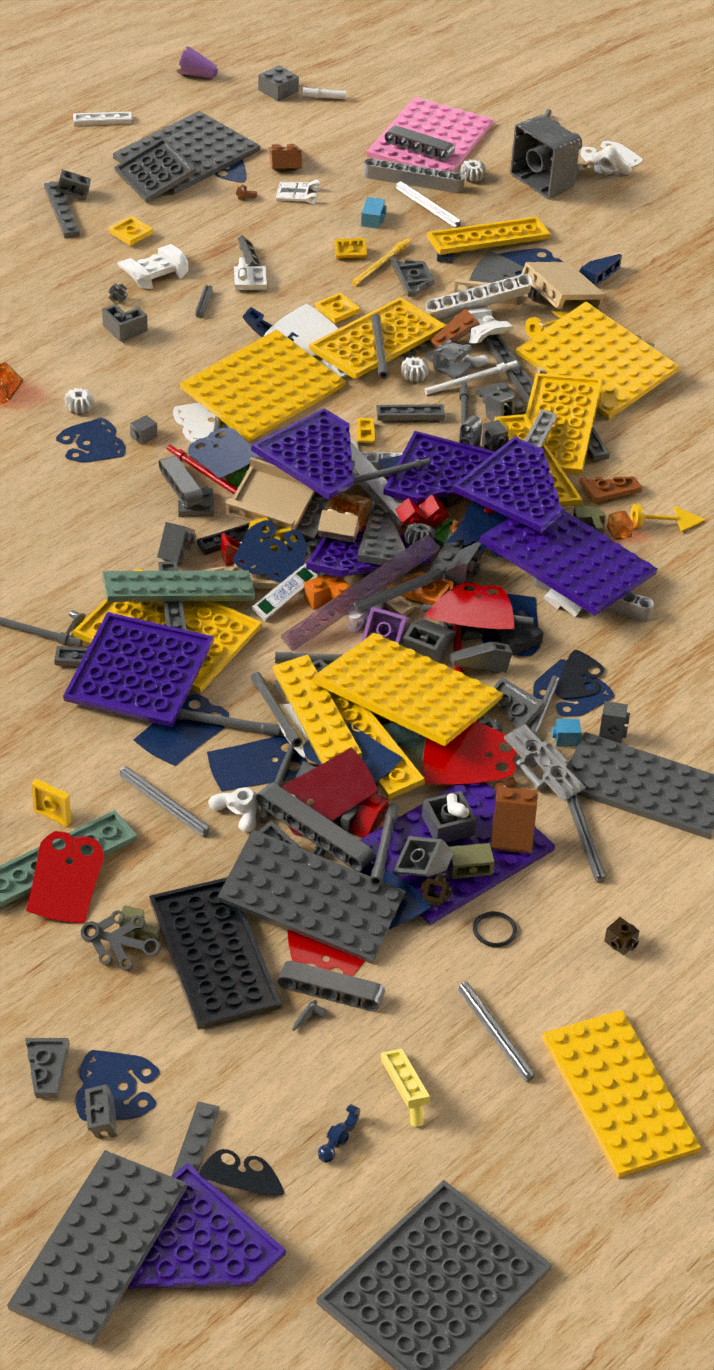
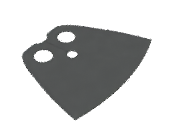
(493, 268)

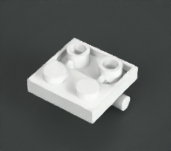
(249, 277)

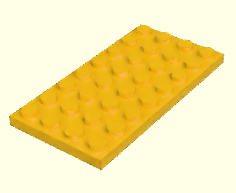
(353, 345)
(575, 404)
(620, 1093)

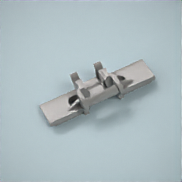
(548, 759)

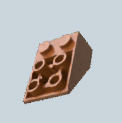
(285, 157)

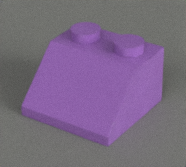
(386, 623)

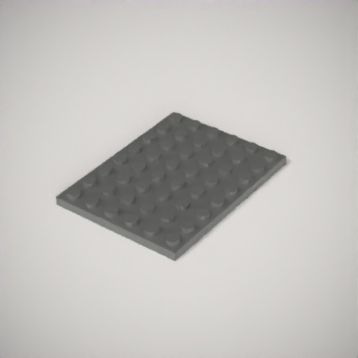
(202, 142)
(434, 1283)

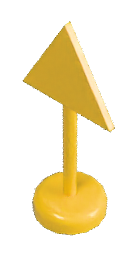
(534, 325)
(684, 518)

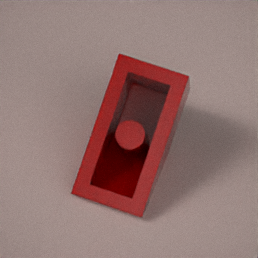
(369, 815)

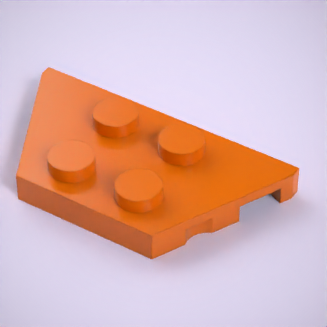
(429, 593)

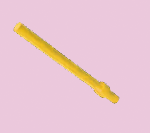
(398, 248)

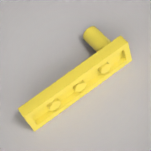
(407, 1083)

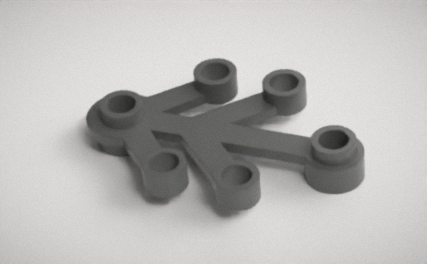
(116, 938)

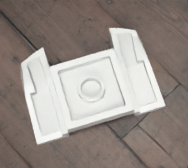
(166, 261)
(487, 326)

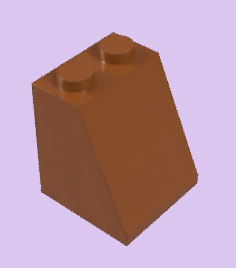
(514, 820)

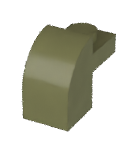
(591, 516)
(142, 934)

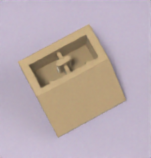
(338, 525)

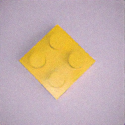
(130, 230)
(337, 308)
(51, 802)

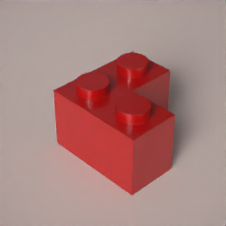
(429, 512)

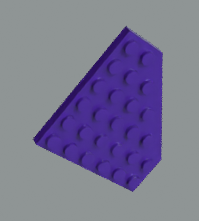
(313, 452)
(448, 465)
(515, 485)
(340, 557)
(207, 1243)

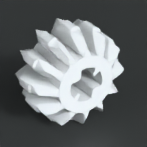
(473, 170)
(414, 369)
(78, 400)

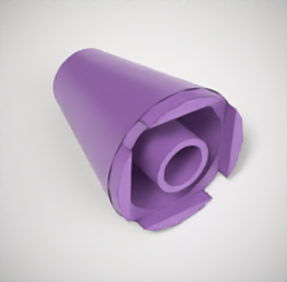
(196, 65)

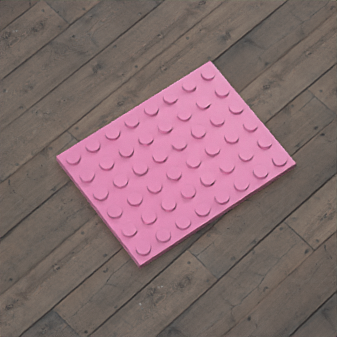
(435, 120)

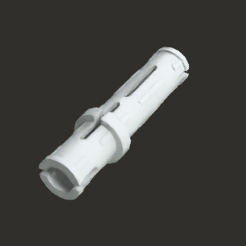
(324, 93)

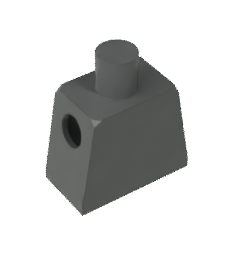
(499, 404)

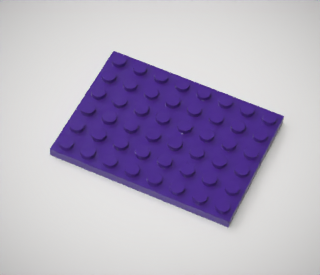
(571, 560)
(506, 864)

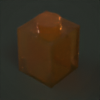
(620, 525)

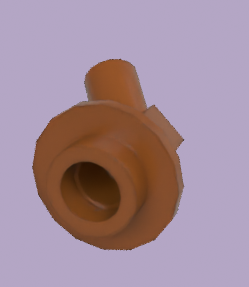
(242, 192)

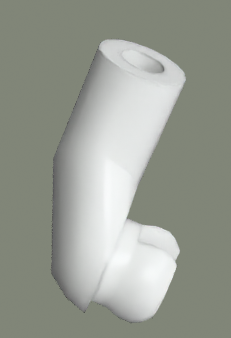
(477, 362)
(455, 808)

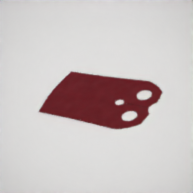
(334, 785)

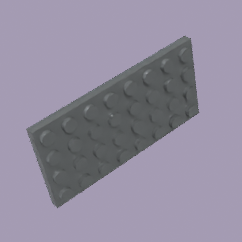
(645, 784)
(311, 896)
(97, 1247)

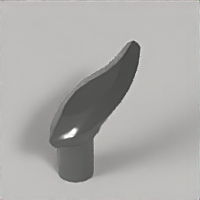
(77, 620)
(306, 1014)

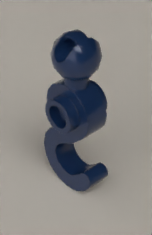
(339, 1134)

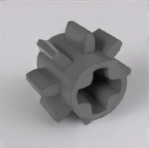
(117, 293)

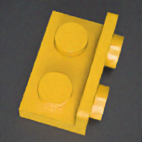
(350, 248)

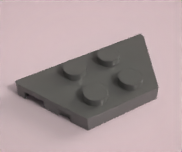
(413, 275)

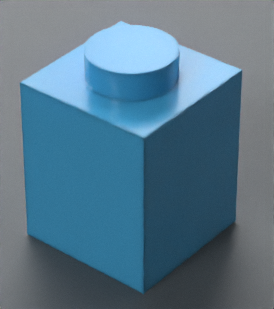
(567, 732)

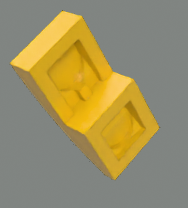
(365, 430)

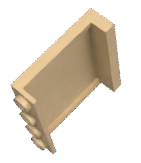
(562, 282)
(270, 494)

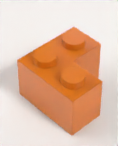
(323, 589)

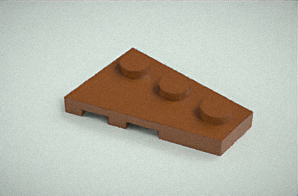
(456, 329)
(609, 489)

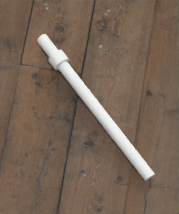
(500, 368)

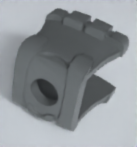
(451, 359)

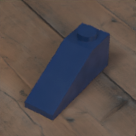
(600, 269)

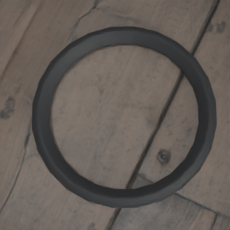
(491, 943)

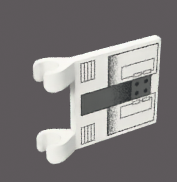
(297, 191)

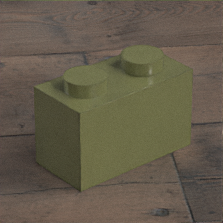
(471, 861)

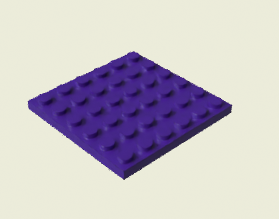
(139, 669)

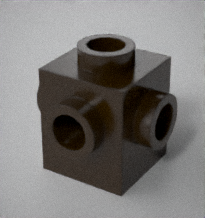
(429, 893)
(622, 936)

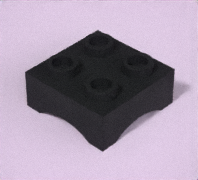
(519, 638)

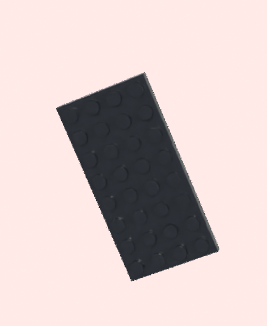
(214, 955)

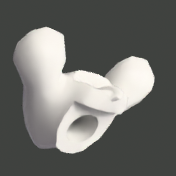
(610, 160)
(240, 802)

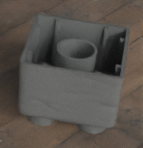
(545, 155)

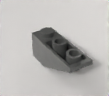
(486, 656)

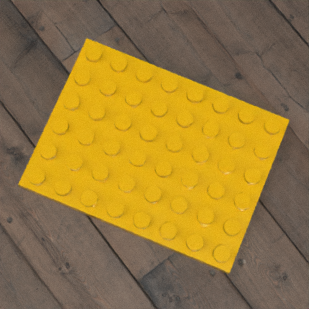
(598, 347)
(262, 385)
(228, 627)
(408, 688)

